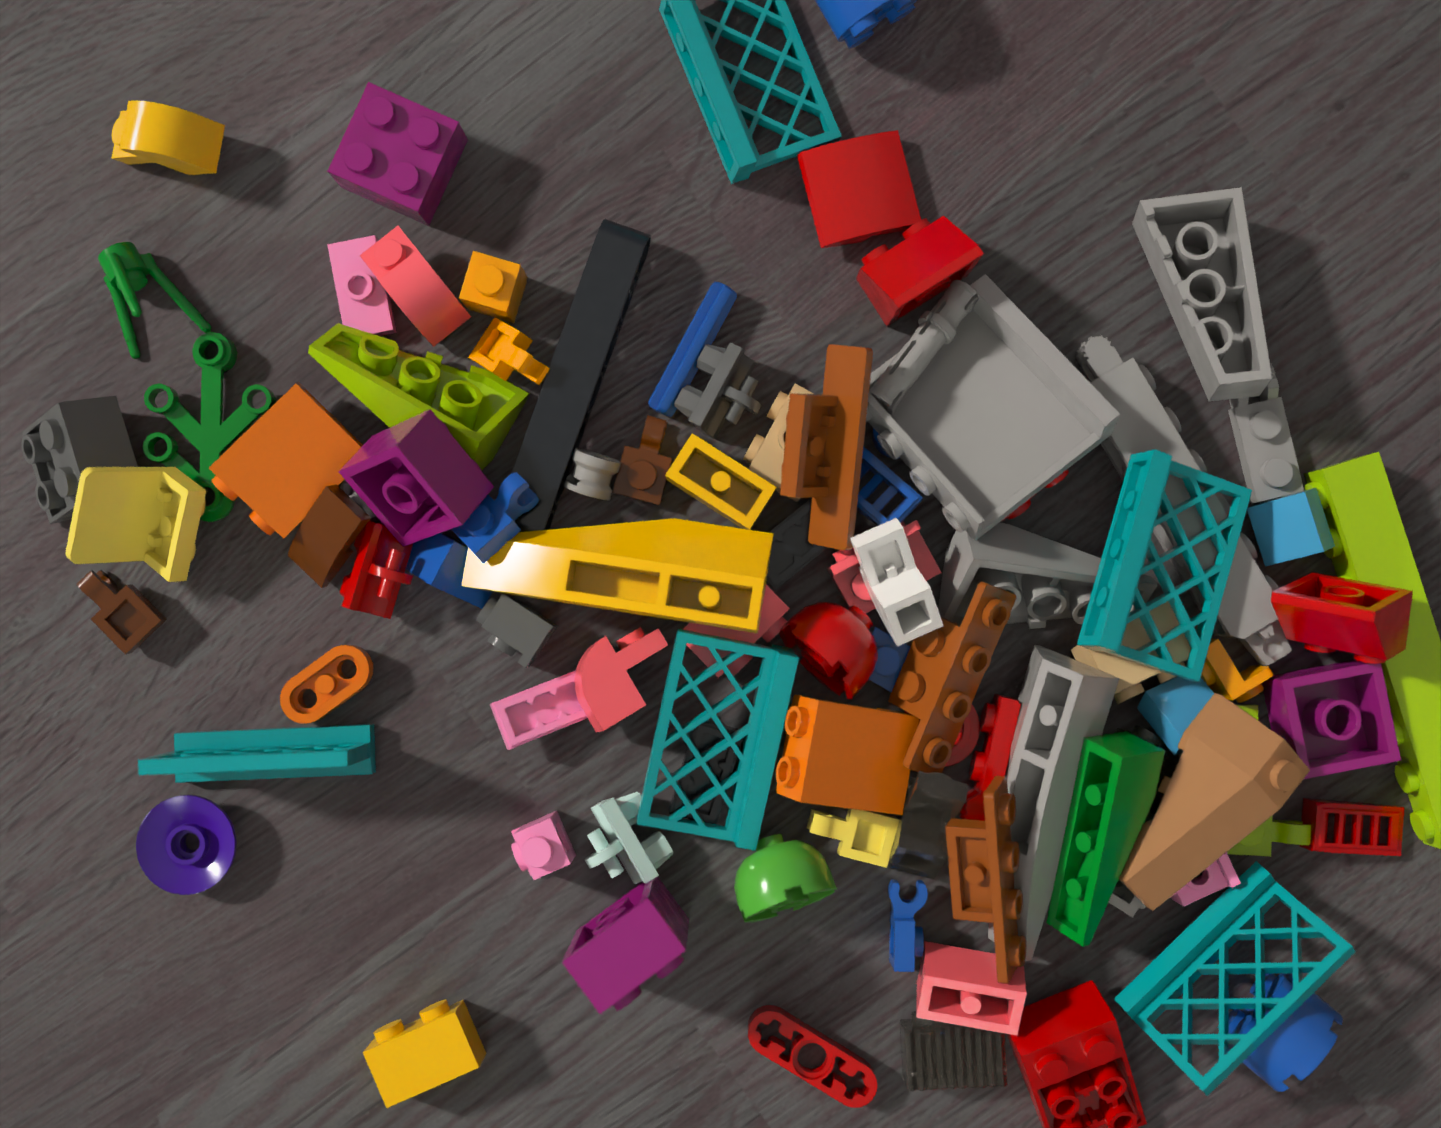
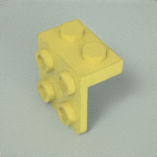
(136, 517)

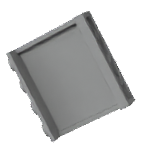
(992, 416)

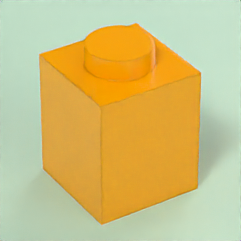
(493, 286)

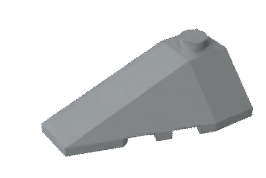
(1043, 574)

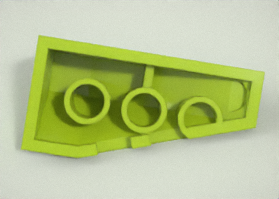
(401, 385)

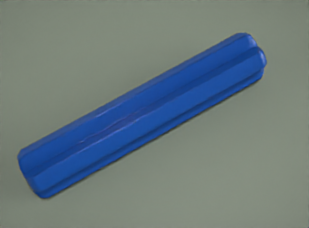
(699, 333)

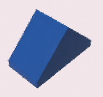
(441, 564)

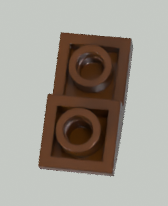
(326, 535)

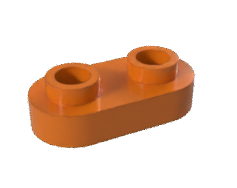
(328, 683)

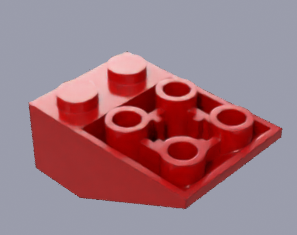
(1076, 1062)

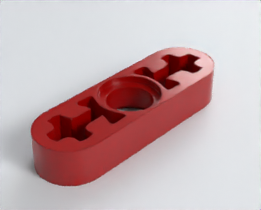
(849, 1064)

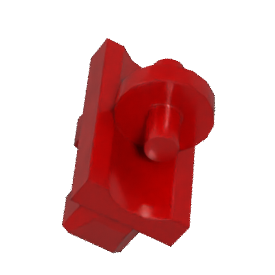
(376, 572)

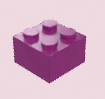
(398, 154)
(417, 478)
(1334, 716)

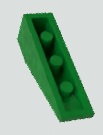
(1106, 812)

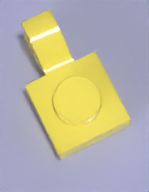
(862, 835)

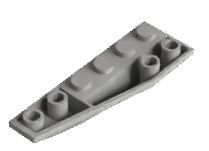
(1057, 710)

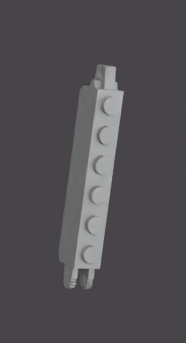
(1145, 426)

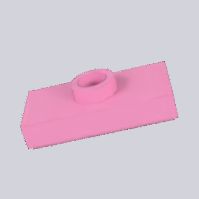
(359, 294)
(538, 711)

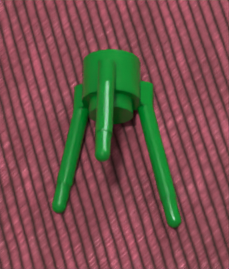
(127, 274)

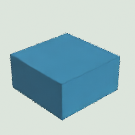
(1291, 527)
(1173, 707)

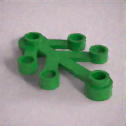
(211, 435)

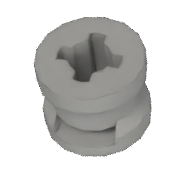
(592, 474)

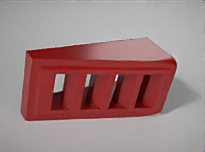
(1316, 813)

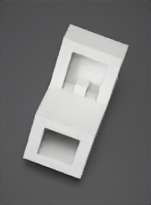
(895, 582)

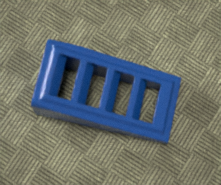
(896, 485)

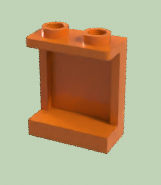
(285, 461)
(845, 755)

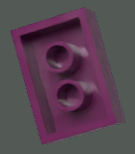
(627, 945)

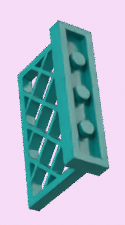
(715, 93)
(1131, 543)
(759, 746)
(267, 754)
(1209, 940)

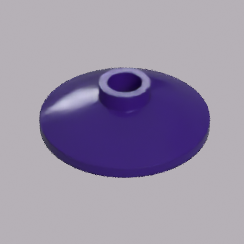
(164, 851)

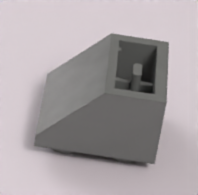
(69, 441)

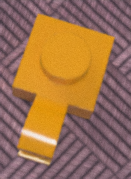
(504, 350)

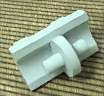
(638, 857)

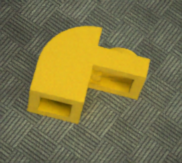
(167, 137)

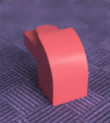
(415, 286)
(602, 678)

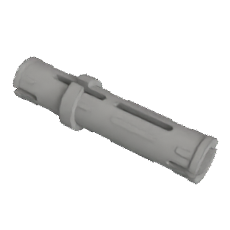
(934, 330)

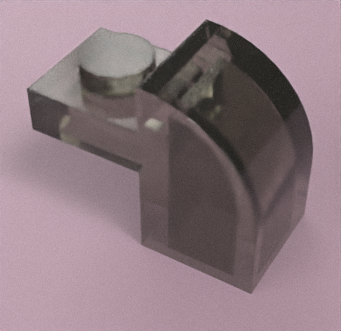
(921, 830)

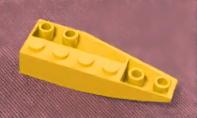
(638, 568)

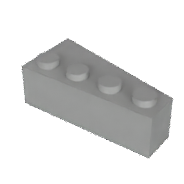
(1210, 285)

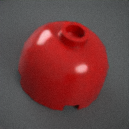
(834, 645)

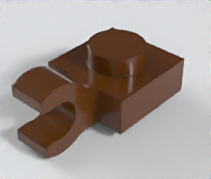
(643, 468)
(124, 614)

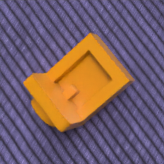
(1225, 679)

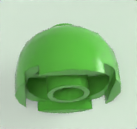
(781, 878)

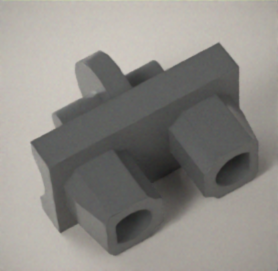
(726, 392)

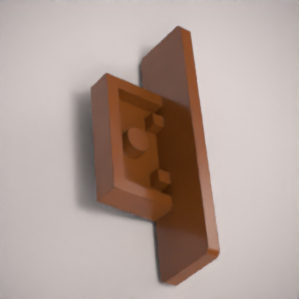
(827, 446)
(945, 675)
(982, 875)

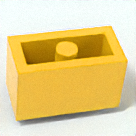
(720, 482)
(424, 1052)

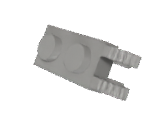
(1265, 445)

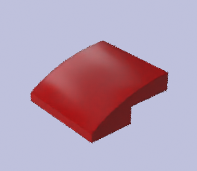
(859, 188)

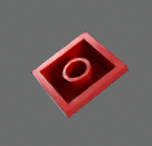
(917, 267)
(1344, 616)

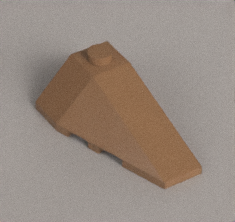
(1220, 792)

